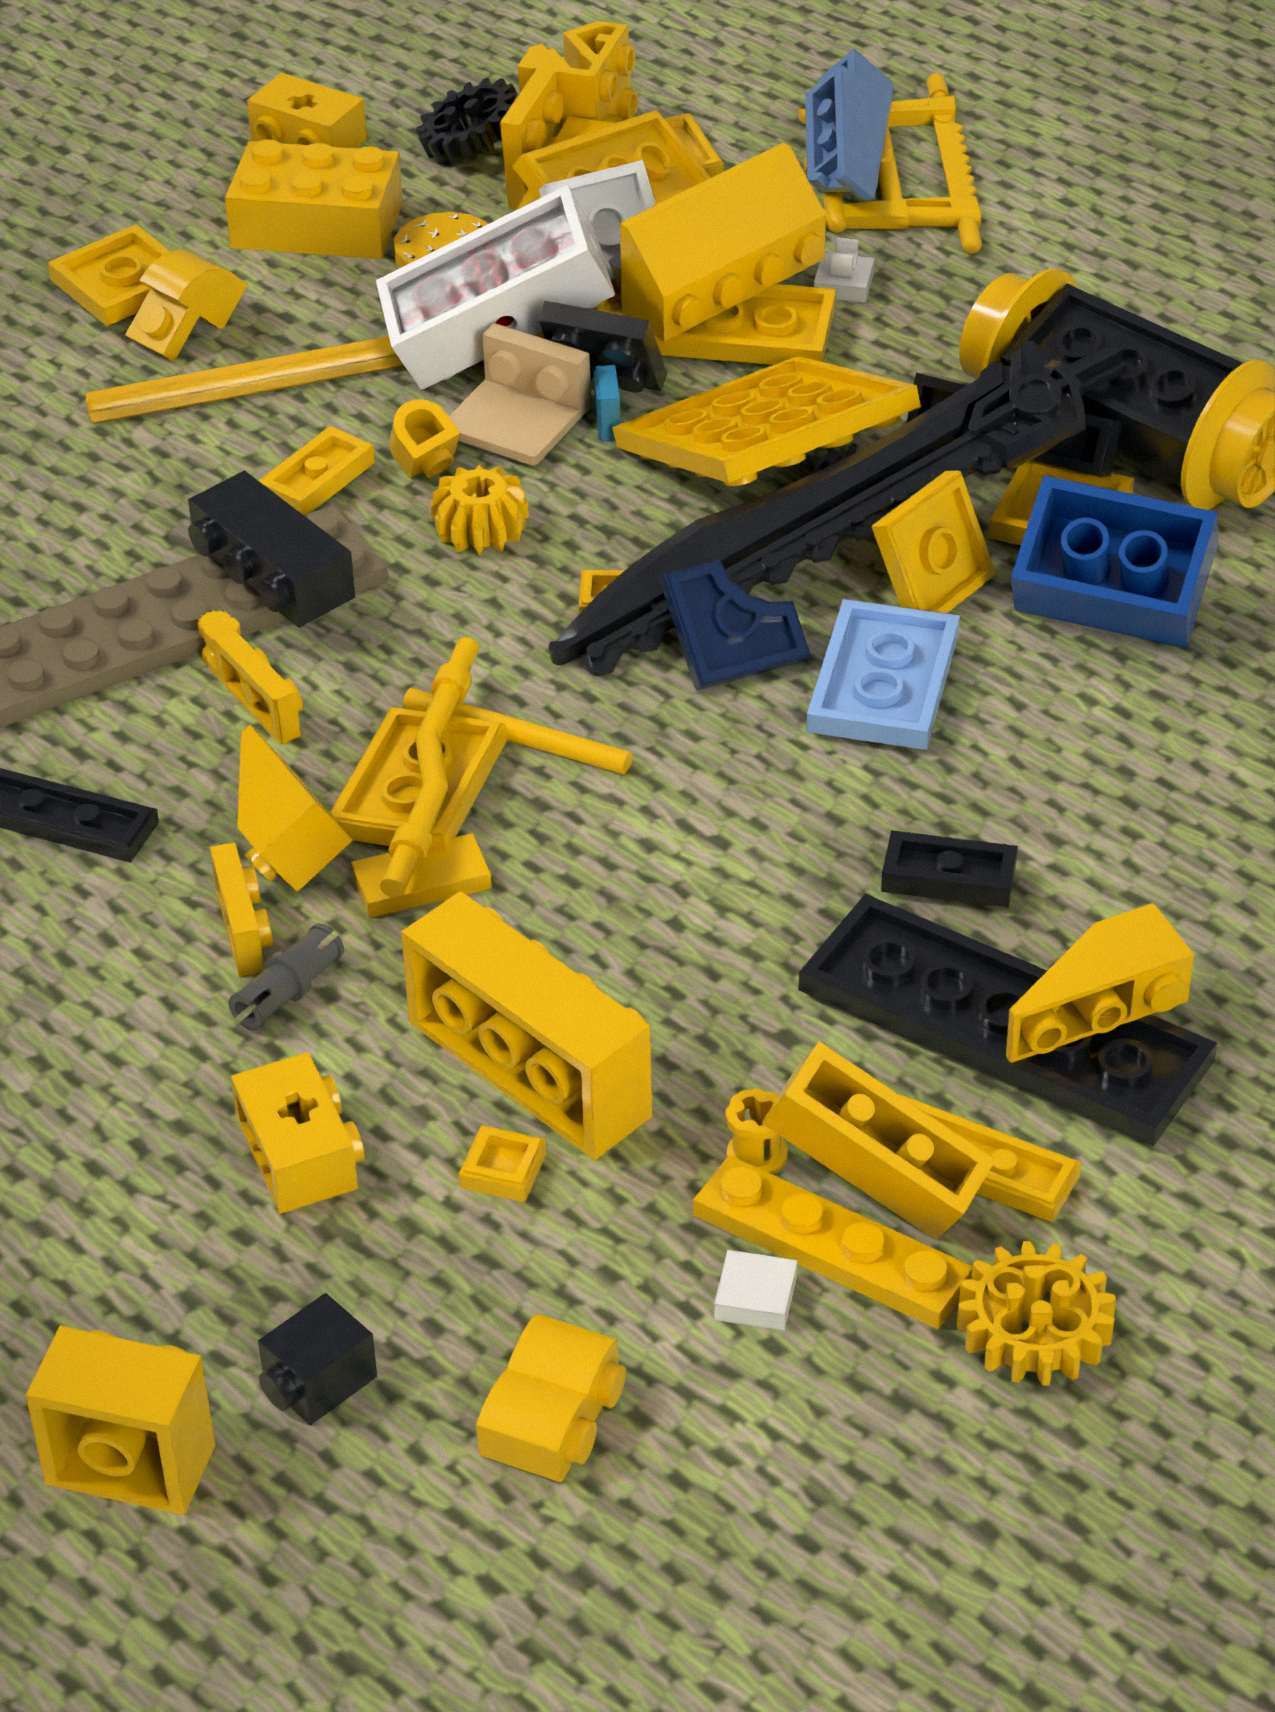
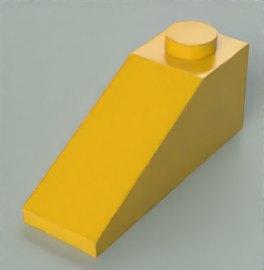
(282, 816)

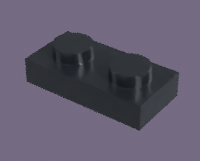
(949, 868)

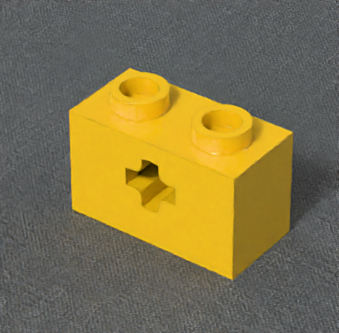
(306, 114)
(297, 1131)

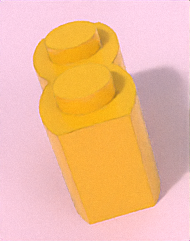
(549, 1398)

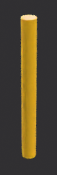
(536, 735)

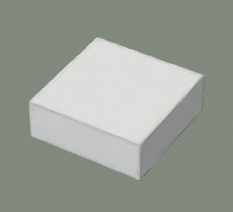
(755, 1290)

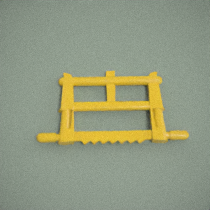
(894, 212)

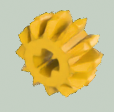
(479, 509)

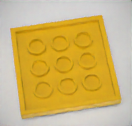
(767, 419)

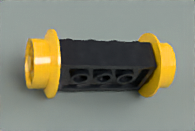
(1178, 403)

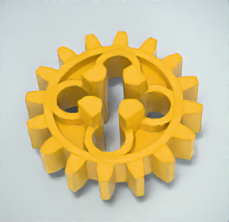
(1014, 1290)

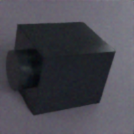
(316, 1359)

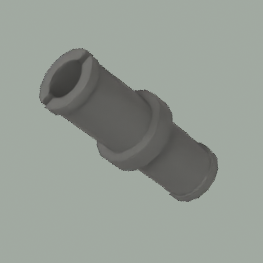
(286, 976)

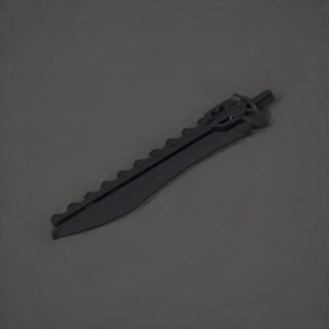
(1013, 419)

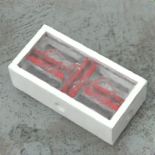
(489, 277)

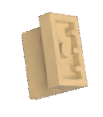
(528, 395)

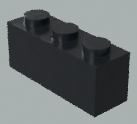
(271, 548)

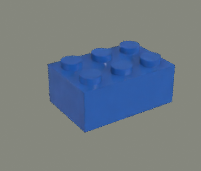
(1115, 561)

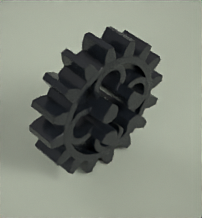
(448, 129)

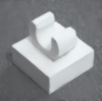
(846, 272)

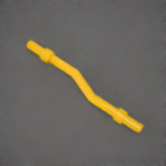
(413, 838)

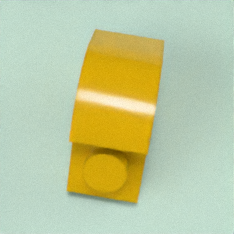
(180, 293)

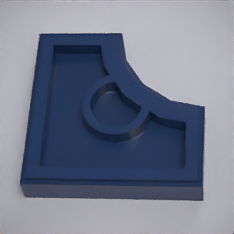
(727, 630)

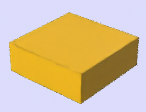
(502, 1163)

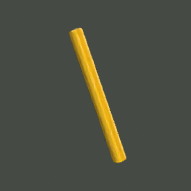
(241, 380)

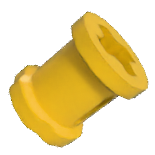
(751, 1135)

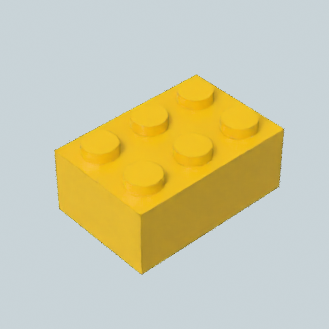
(314, 199)

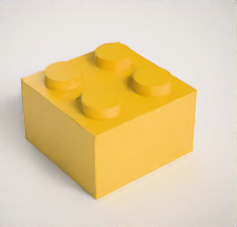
(121, 1419)

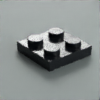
(609, 341)

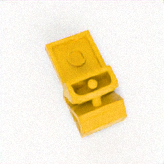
(585, 84)

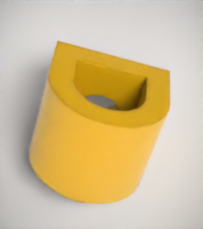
(423, 438)

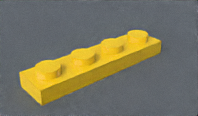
(832, 1241)

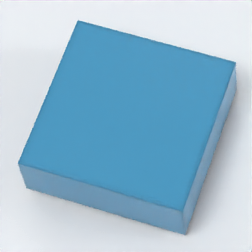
(606, 401)

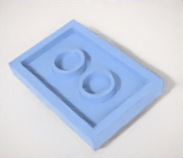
(883, 674)

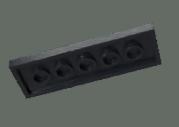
(958, 1002)

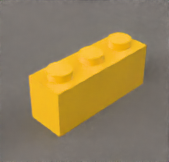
(878, 1141)

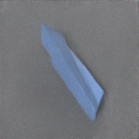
(847, 127)

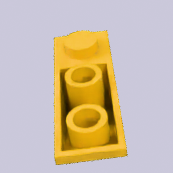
(1104, 980)

